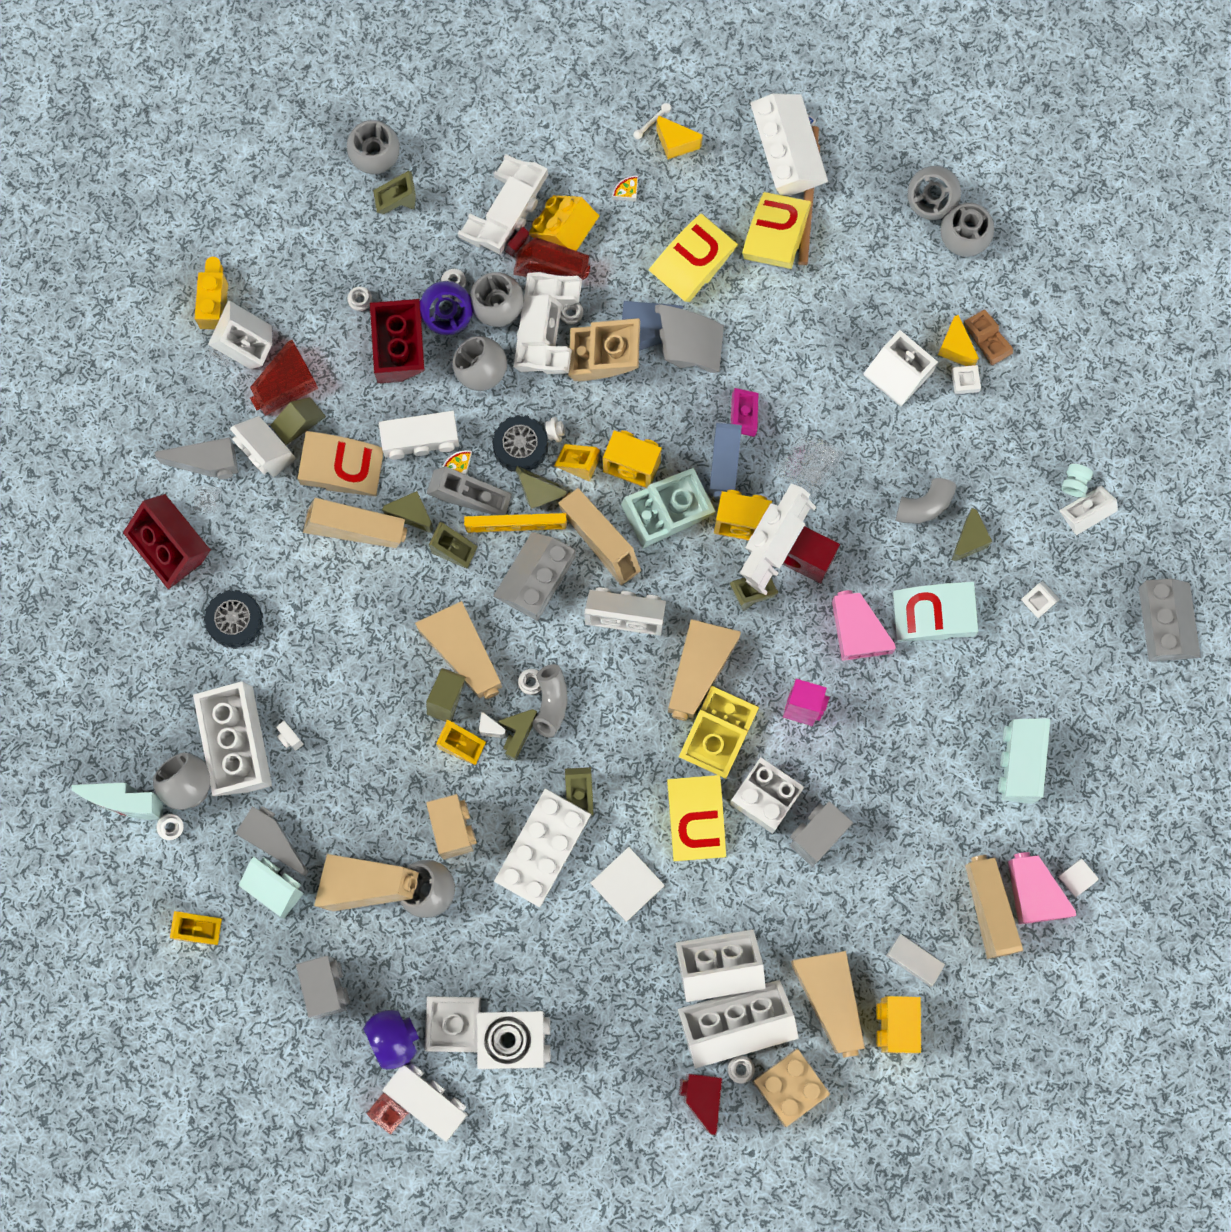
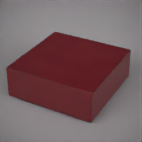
(517, 242)

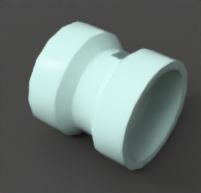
(1077, 480)

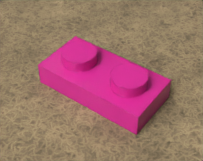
(745, 411)

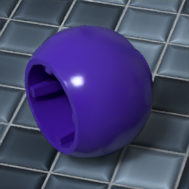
(446, 291)
(391, 1038)

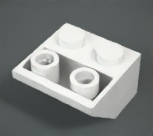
(242, 336)
(900, 368)
(262, 446)
(766, 795)

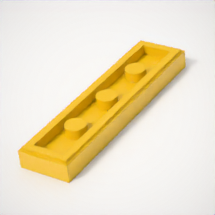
(515, 522)

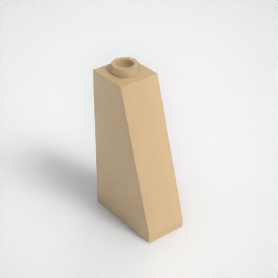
(354, 524)
(600, 536)
(459, 645)
(702, 659)
(362, 883)
(992, 908)
(832, 997)

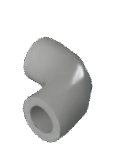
(928, 506)
(553, 700)

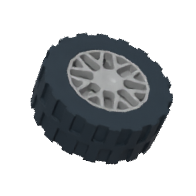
(520, 443)
(233, 619)

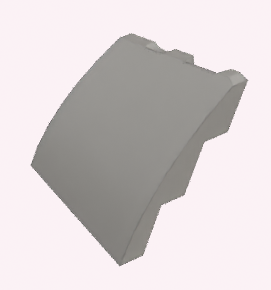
(690, 338)

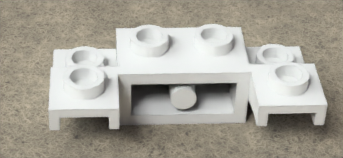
(510, 207)
(540, 322)
(775, 537)

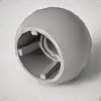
(369, 137)
(949, 185)
(964, 239)
(492, 303)
(479, 363)
(182, 781)
(433, 890)

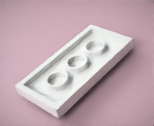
(542, 847)

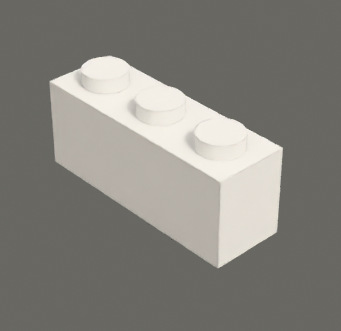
(419, 435)
(426, 1101)

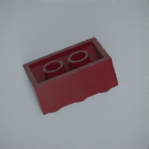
(396, 340)
(166, 540)
(702, 1099)

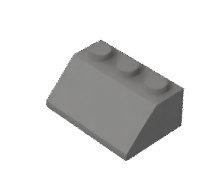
(535, 575)
(1169, 620)

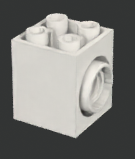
(530, 1040)

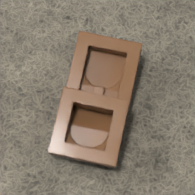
(987, 337)

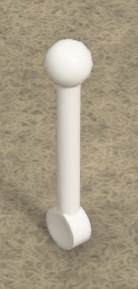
(664, 109)

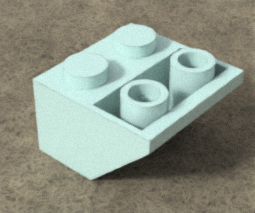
(270, 888)

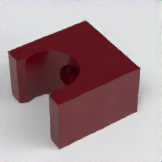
(811, 554)

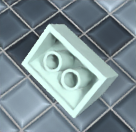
(1024, 760)

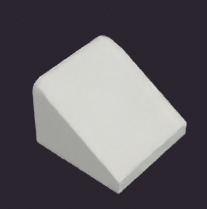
(1040, 599)
(490, 728)
(1078, 877)

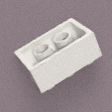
(625, 611)
(720, 965)

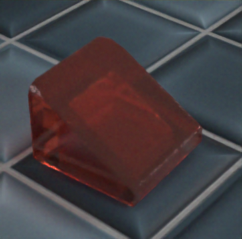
(387, 1113)

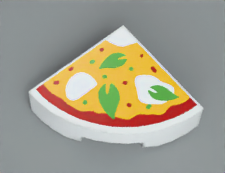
(626, 189)
(459, 461)

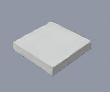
(627, 884)
(452, 1024)

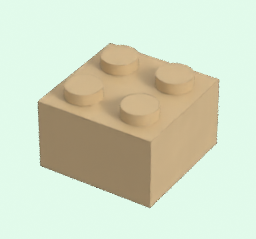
(450, 827)
(791, 1087)

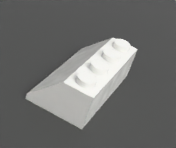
(789, 143)
(232, 739)
(738, 1024)

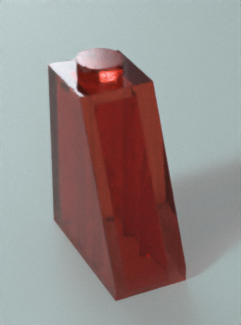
(550, 259)
(282, 381)

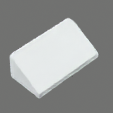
(1089, 510)
(915, 960)

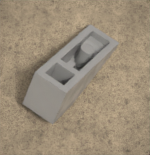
(207, 458)
(468, 492)
(266, 834)

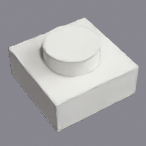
(966, 379)
(288, 736)

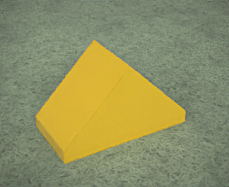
(677, 138)
(958, 345)
(578, 460)
(460, 743)
(195, 928)

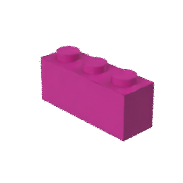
(806, 702)

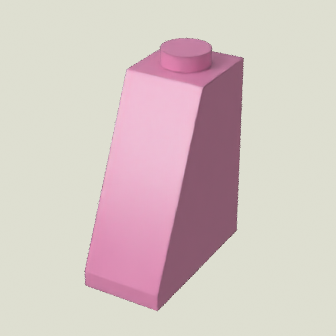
(858, 628)
(1036, 891)

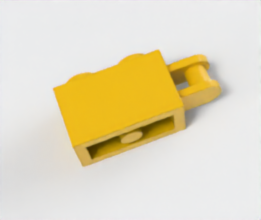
(211, 294)

